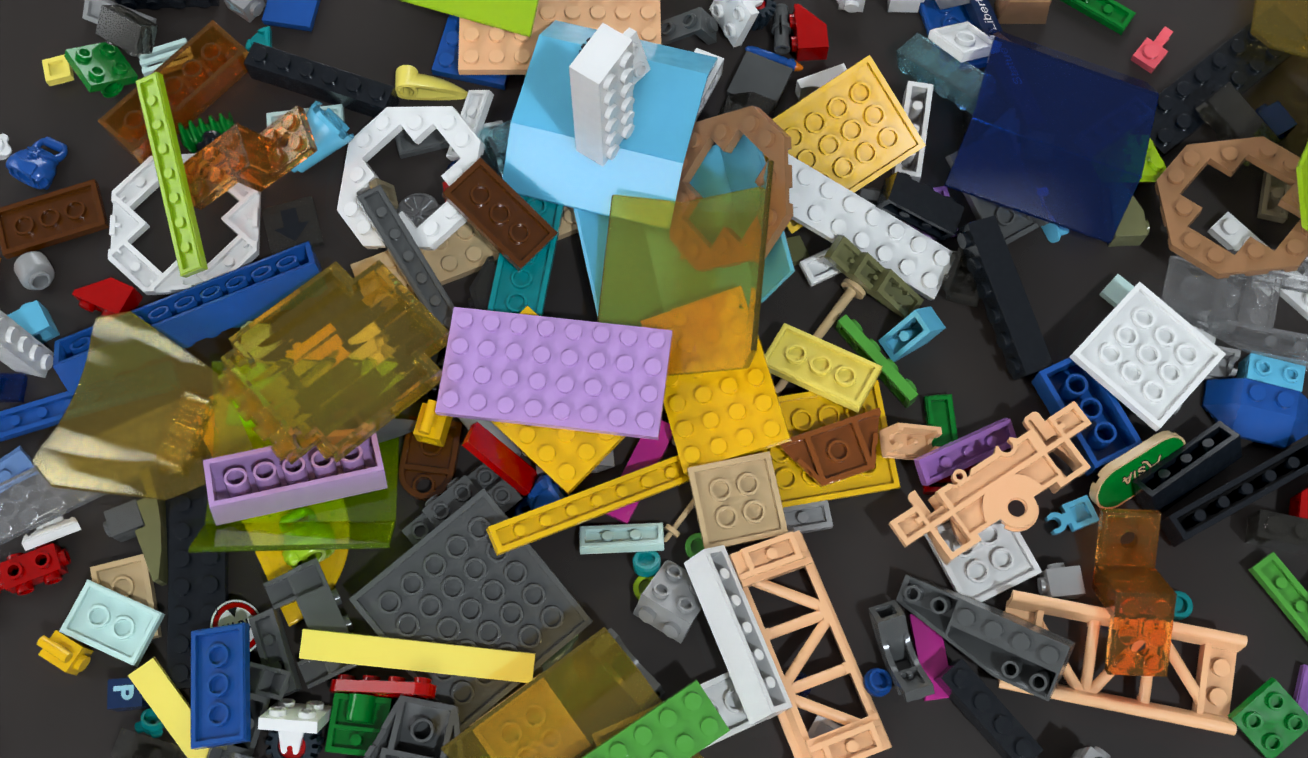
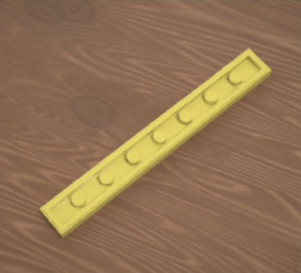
(417, 655)

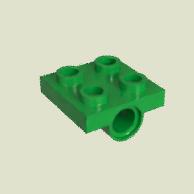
(101, 68)
(1270, 719)
(355, 722)

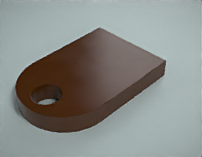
(430, 462)

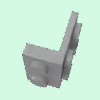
(669, 602)

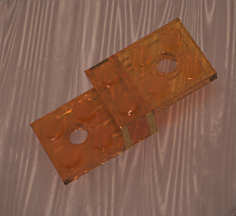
(249, 157)

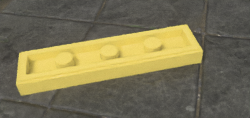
(167, 704)

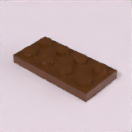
(499, 214)
(51, 219)

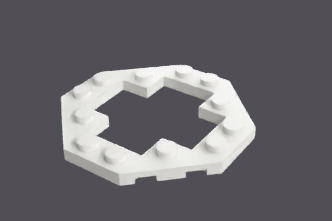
(419, 124)
(128, 226)

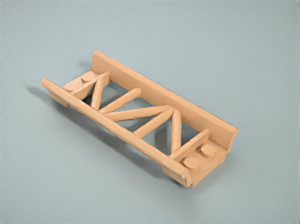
(1209, 691)
(858, 737)

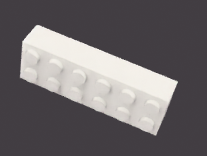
(603, 94)

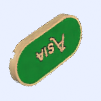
(1116, 477)

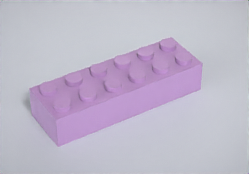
(261, 484)

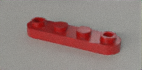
(394, 687)

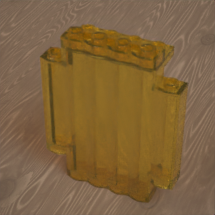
(333, 362)

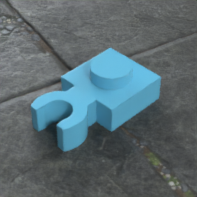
(1075, 514)

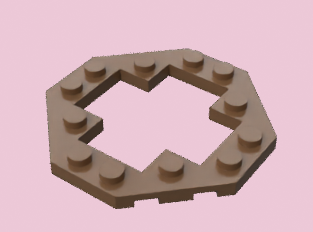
(767, 137)
(1181, 212)

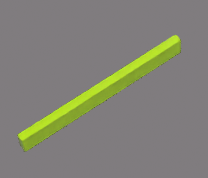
(171, 175)

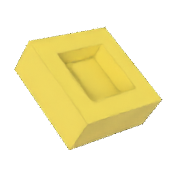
(57, 70)

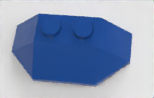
(1258, 410)

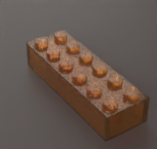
(193, 81)

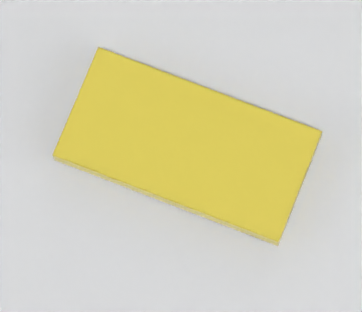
(822, 367)

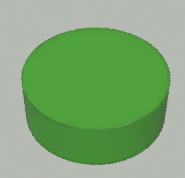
(693, 545)

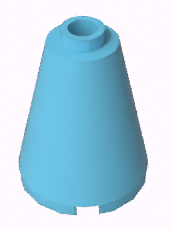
(328, 133)

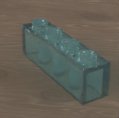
(935, 66)

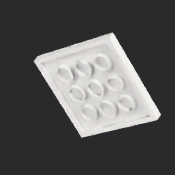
(1147, 356)

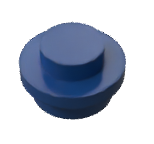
(877, 682)

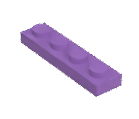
(964, 451)

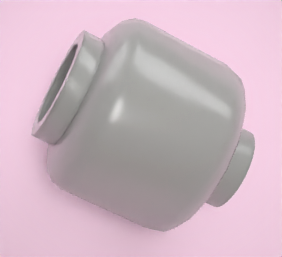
(34, 270)

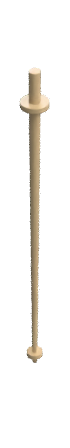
(852, 290)

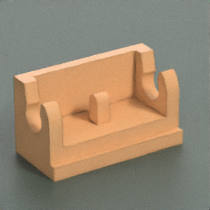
(907, 440)

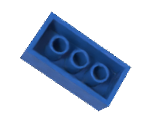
(1110, 430)

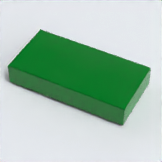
(940, 413)

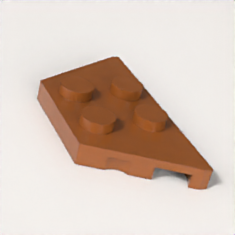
(837, 448)

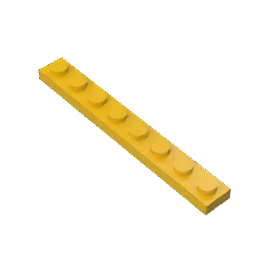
(586, 505)

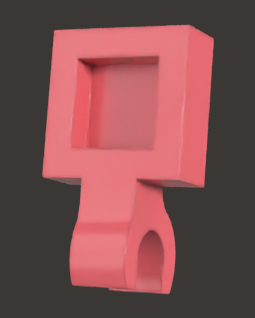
(1152, 52)

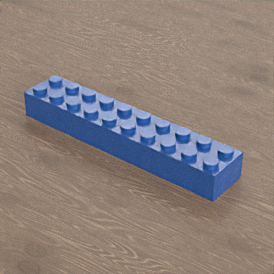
(207, 307)

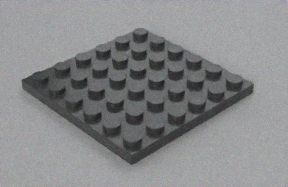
(466, 595)

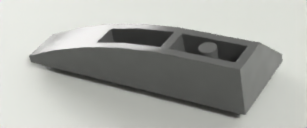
(990, 637)

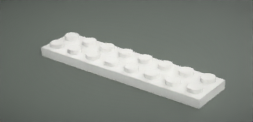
(836, 211)

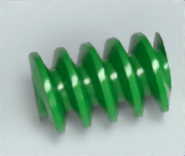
(193, 134)

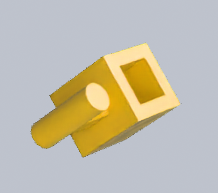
(431, 427)
(65, 652)

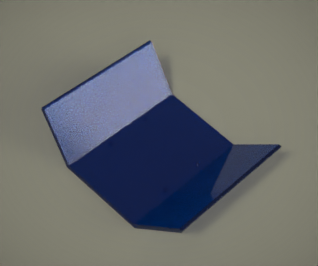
(1055, 137)

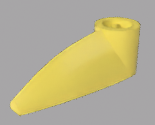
(417, 86)

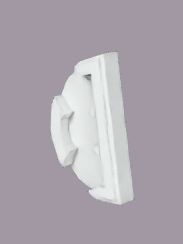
(50, 531)

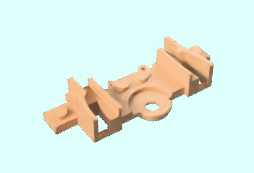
(992, 484)

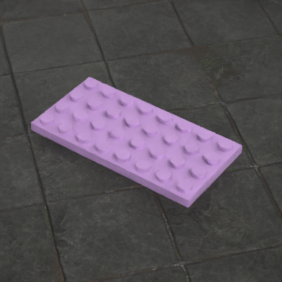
(555, 373)

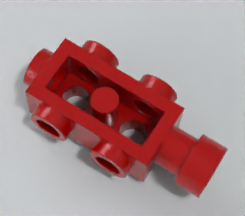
(31, 571)

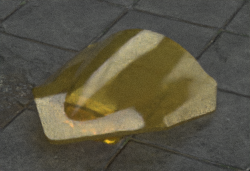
(140, 417)

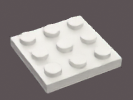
(991, 566)

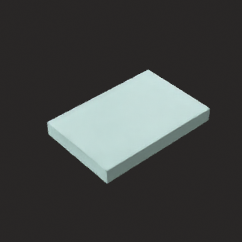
(112, 623)

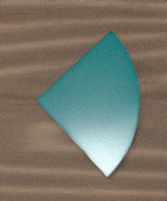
(263, 37)

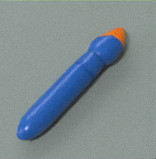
(775, 57)

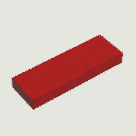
(500, 458)

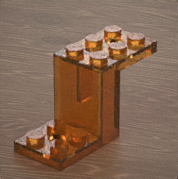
(1133, 593)

